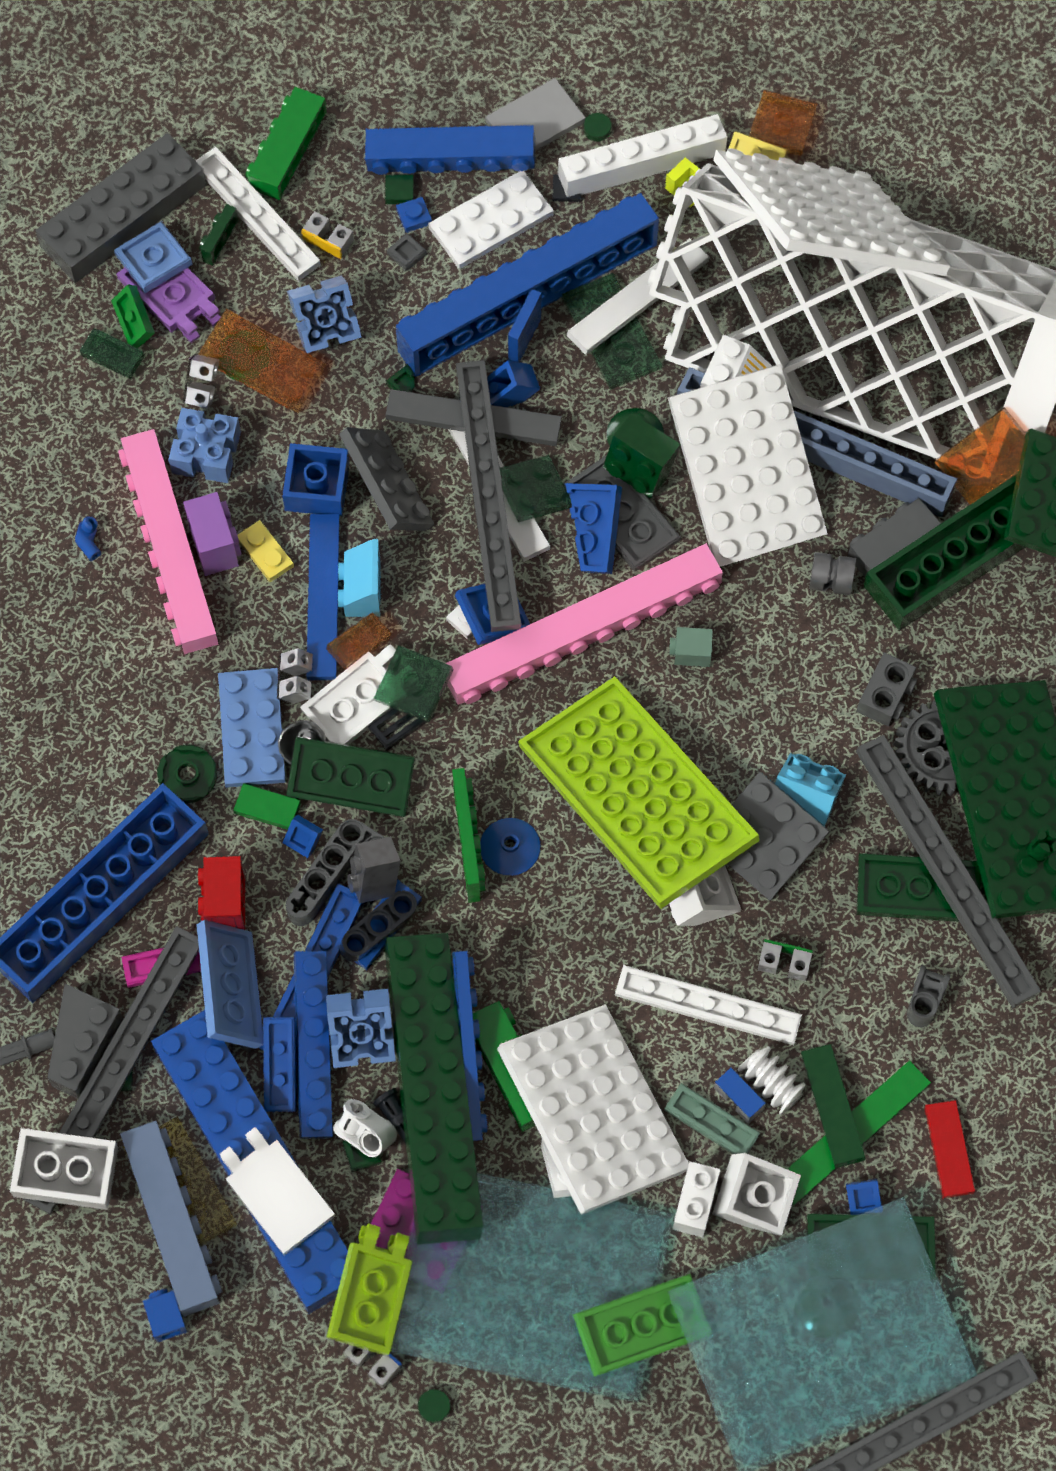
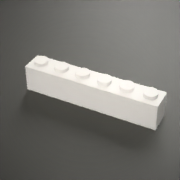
(641, 156)

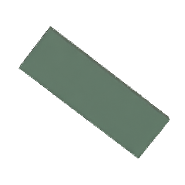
(711, 1121)

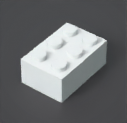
(64, 1169)

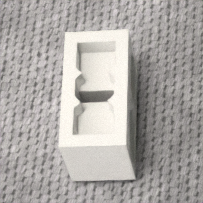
(696, 1199)

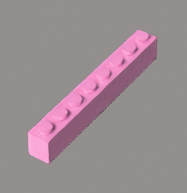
(169, 542)

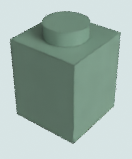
(692, 646)

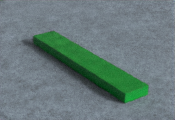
(869, 1118)

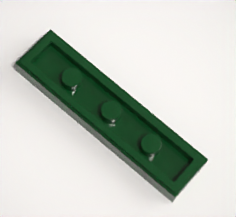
(833, 1106)

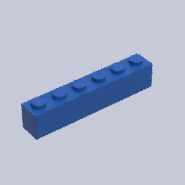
(450, 149)

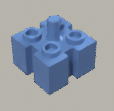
(324, 314)
(204, 445)
(360, 1028)

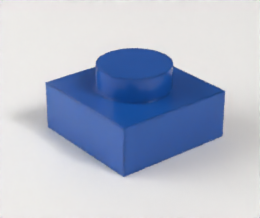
(413, 214)
(302, 836)
(863, 1196)

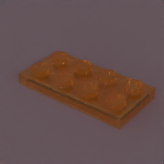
(263, 361)

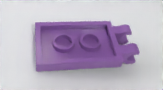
(178, 301)

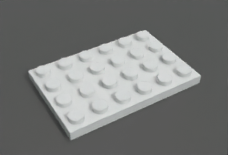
(747, 465)
(593, 1109)

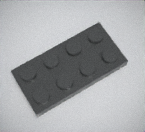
(387, 479)

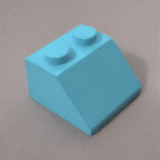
(361, 580)

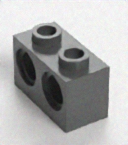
(882, 688)

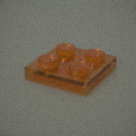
(783, 121)

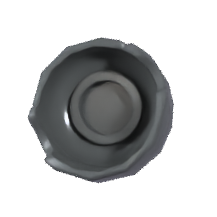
(298, 728)

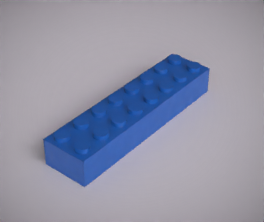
(99, 892)

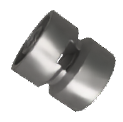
(832, 573)

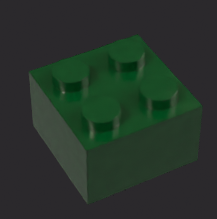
(641, 455)

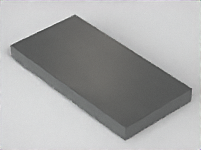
(641, 527)

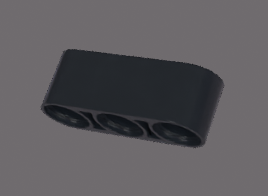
(388, 915)

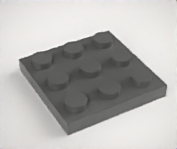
(785, 835)

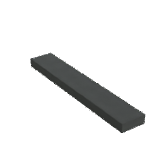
(447, 414)

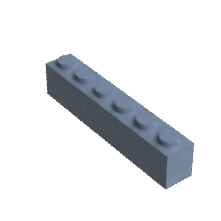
(170, 1219)

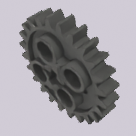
(909, 741)

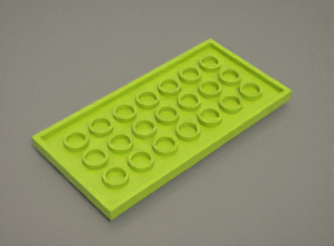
(638, 792)

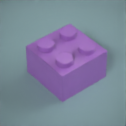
(212, 533)

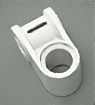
(364, 1129)

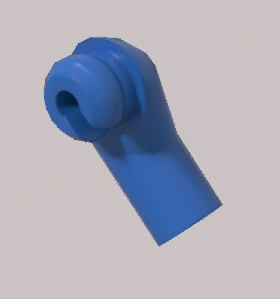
(85, 538)

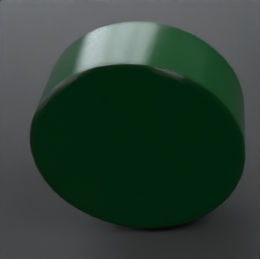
(597, 127)
(434, 1406)

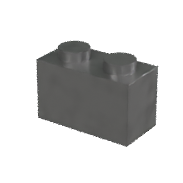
(374, 870)

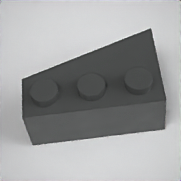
(80, 1039)

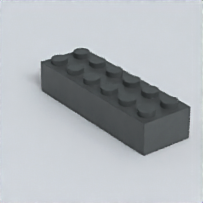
(121, 207)

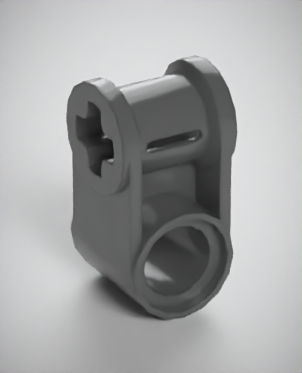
(928, 992)

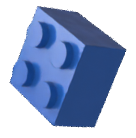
(316, 479)

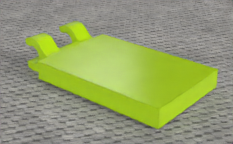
(371, 1292)

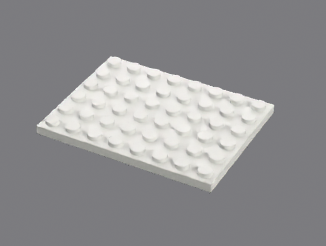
(829, 212)

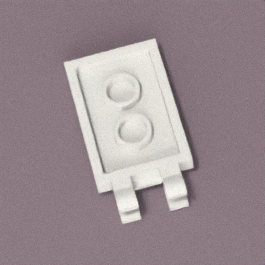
(348, 702)
(276, 1192)

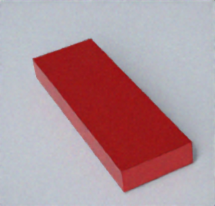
(949, 1149)

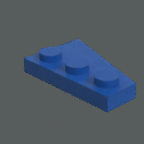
(596, 523)

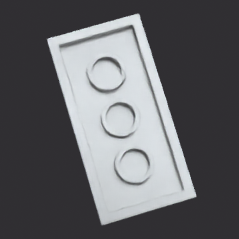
(490, 219)

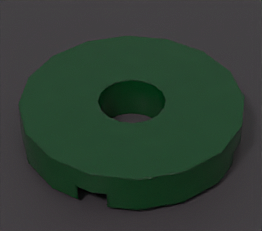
(188, 756)

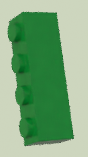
(286, 143)
(496, 1028)

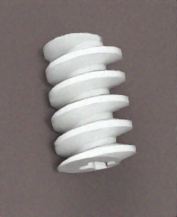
(772, 1079)

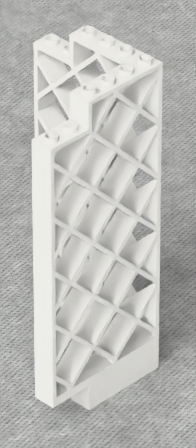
(996, 285)

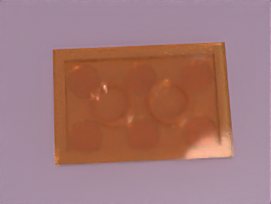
(985, 456)

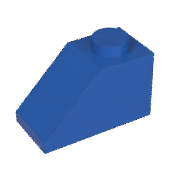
(512, 384)

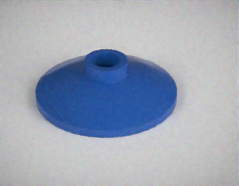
(510, 859)

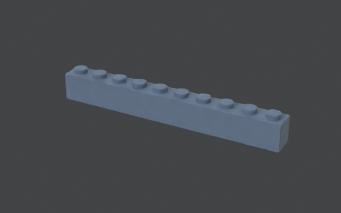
(863, 460)

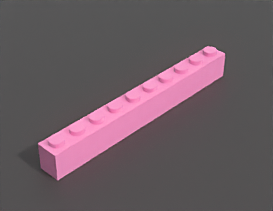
(583, 623)

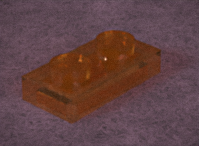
(358, 640)

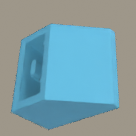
(811, 785)

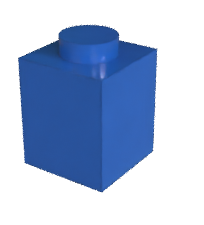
(164, 1315)

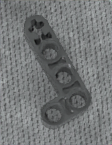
(325, 872)

